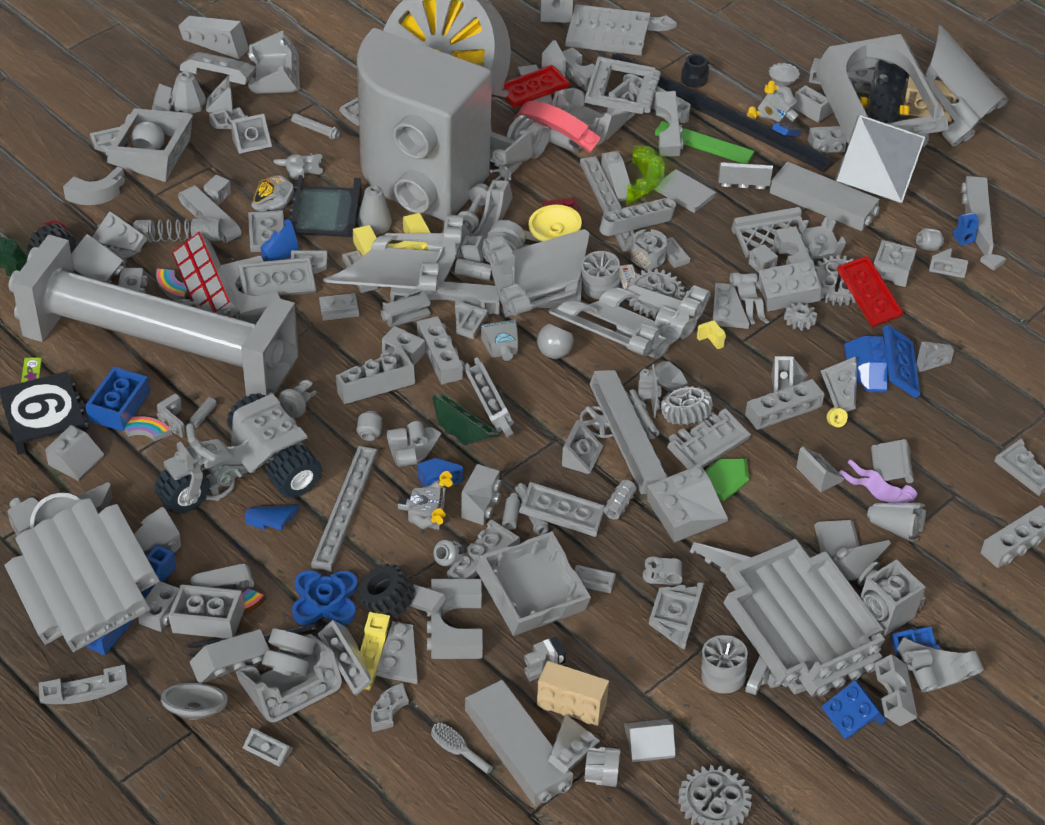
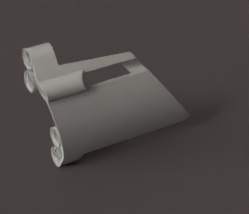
(967, 82)
(407, 267)
(536, 270)

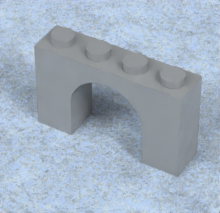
(251, 306)
(449, 641)

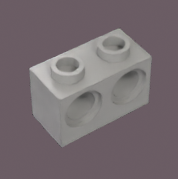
(827, 139)
(160, 603)

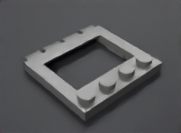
(600, 78)

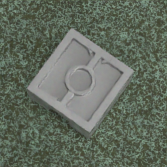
(895, 262)

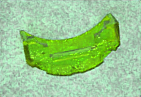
(652, 170)

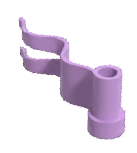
(879, 487)

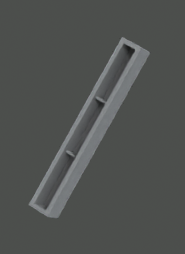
(627, 429)

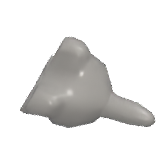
(298, 164)

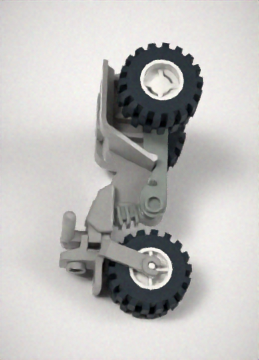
(259, 435)

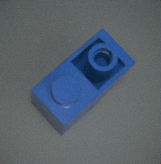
(432, 469)

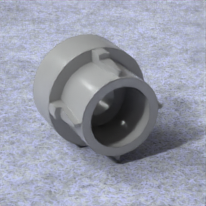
(602, 766)

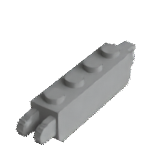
(489, 397)

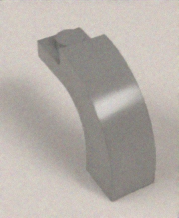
(94, 192)

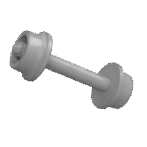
(478, 196)

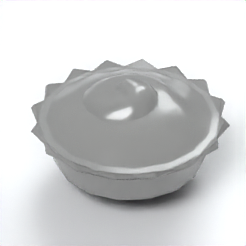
(784, 72)

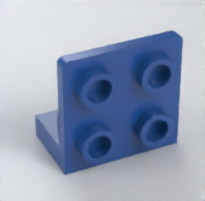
(852, 710)

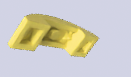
(374, 642)

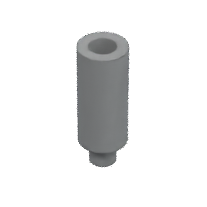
(511, 512)

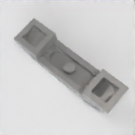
(84, 689)

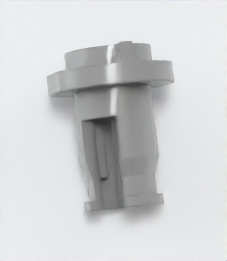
(295, 400)

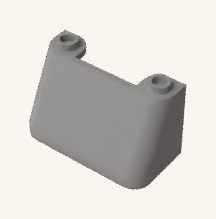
(275, 65)
(603, 125)
(508, 150)
(282, 695)

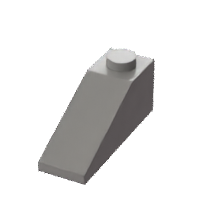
(616, 173)
(855, 560)

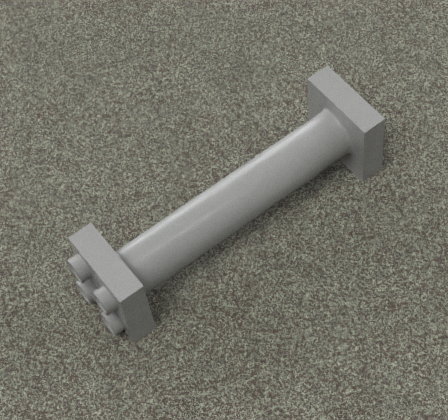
(50, 290)

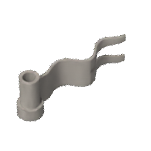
(747, 292)

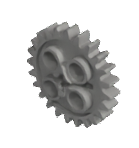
(828, 279)
(658, 283)
(700, 787)

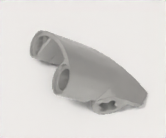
(411, 444)
(937, 667)

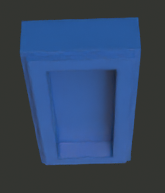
(786, 129)

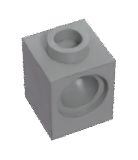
(217, 189)
(762, 258)

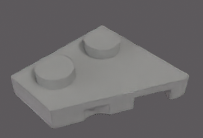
(318, 259)
(469, 319)

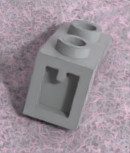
(166, 413)

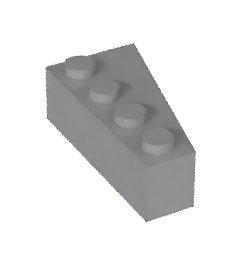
(215, 34)
(376, 377)

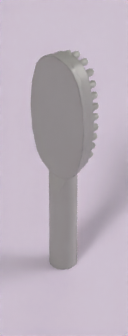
(455, 744)

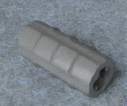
(473, 269)
(619, 499)

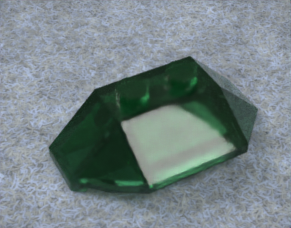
(461, 422)

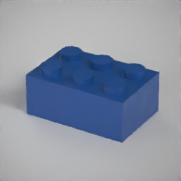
(117, 398)

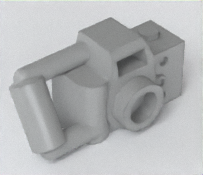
(163, 100)

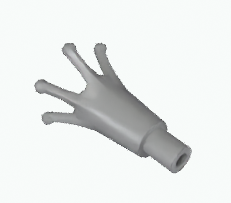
(506, 170)

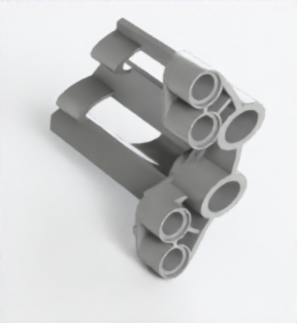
(639, 334)

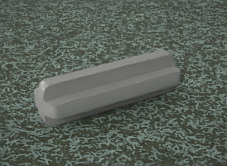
(202, 412)

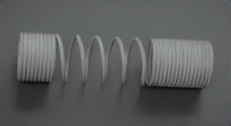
(210, 227)

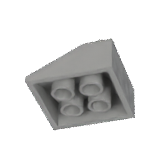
(686, 503)

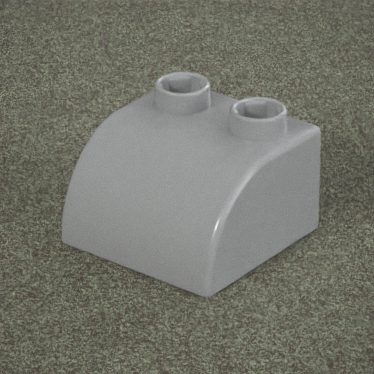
(422, 123)

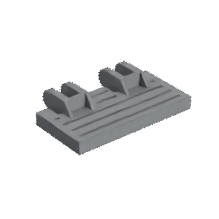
(708, 441)

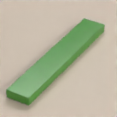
(711, 145)

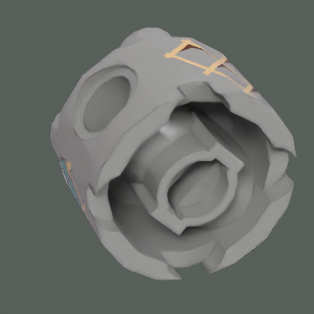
(648, 249)

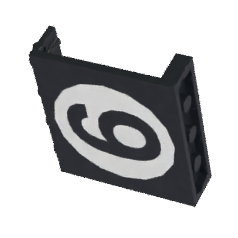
(42, 408)

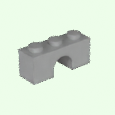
(574, 70)
(791, 242)
(899, 704)

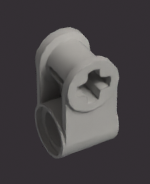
(665, 571)

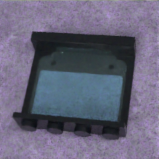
(325, 209)

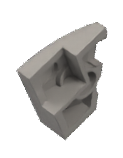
(222, 119)

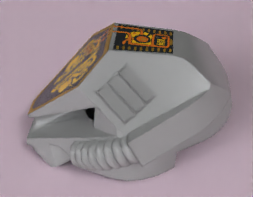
(274, 187)

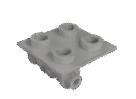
(649, 389)

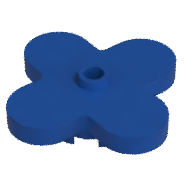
(324, 597)

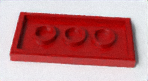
(534, 85)
(870, 291)

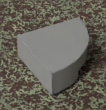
(993, 261)

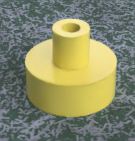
(837, 417)

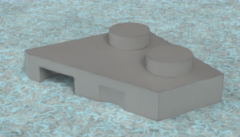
(933, 355)

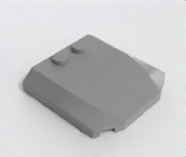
(239, 71)

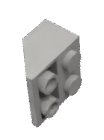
(812, 104)

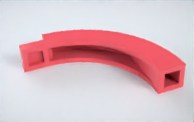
(561, 122)

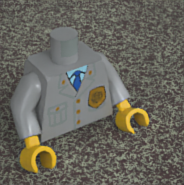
(776, 104)

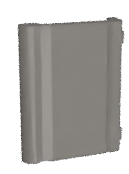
(893, 460)

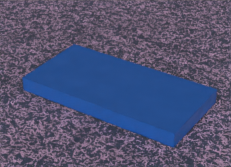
(901, 361)

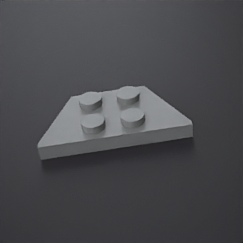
(675, 612)

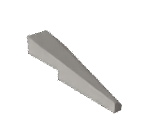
(723, 558)

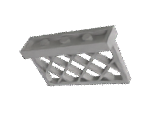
(765, 221)

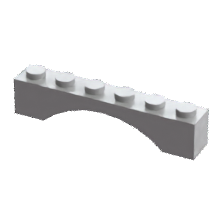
(497, 203)
(473, 294)

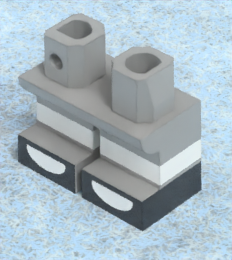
(547, 650)

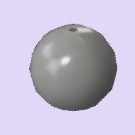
(147, 136)
(554, 341)

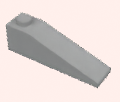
(347, 656)

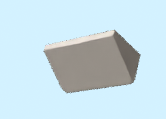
(267, 747)

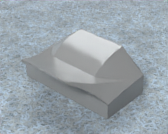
(670, 376)

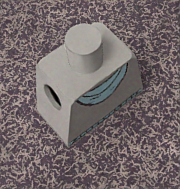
(500, 339)

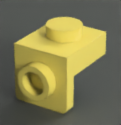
(713, 332)

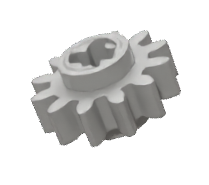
(800, 316)

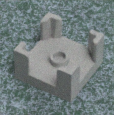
(821, 240)

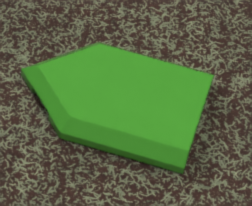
(728, 476)

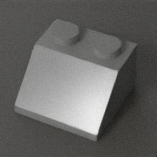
(73, 453)

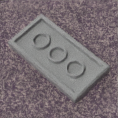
(283, 276)
(562, 509)

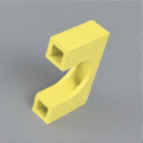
(364, 236)

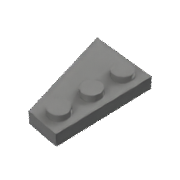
(120, 234)
(728, 308)
(842, 383)
(1022, 466)
(398, 654)
(571, 745)

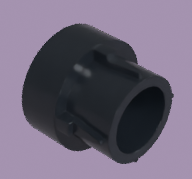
(695, 71)

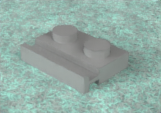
(338, 306)

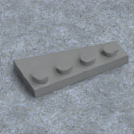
(489, 540)

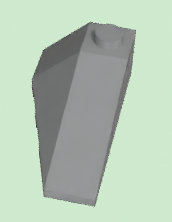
(158, 530)

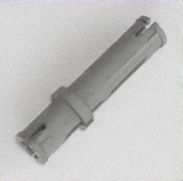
(646, 421)

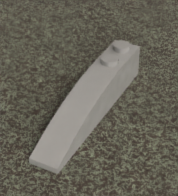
(977, 201)

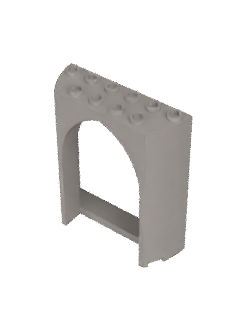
(864, 54)

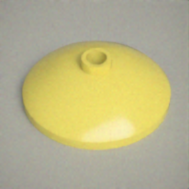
(554, 222)

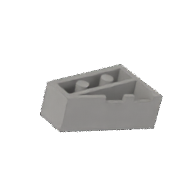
(229, 656)

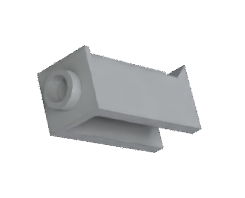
(406, 310)

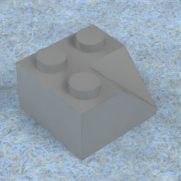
(480, 494)

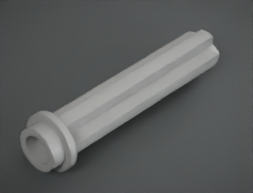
(333, 133)
(540, 526)

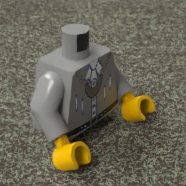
(427, 503)

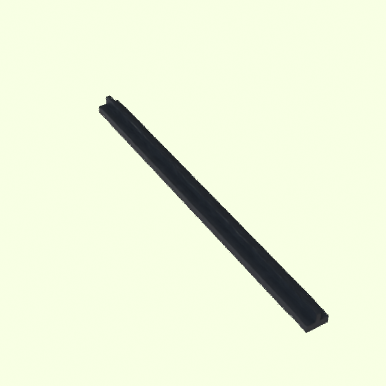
(741, 122)

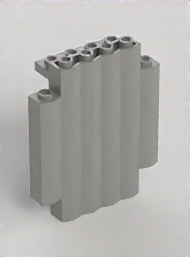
(81, 574)
(804, 618)

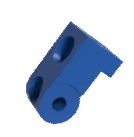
(967, 227)

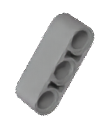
(232, 577)

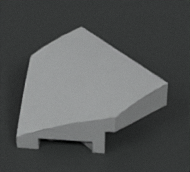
(104, 138)

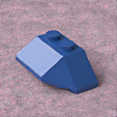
(871, 361)

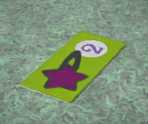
(31, 369)

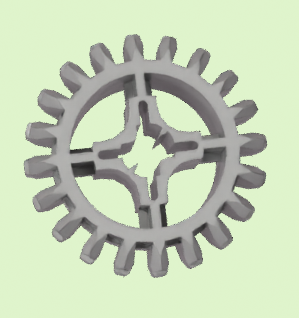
(686, 405)

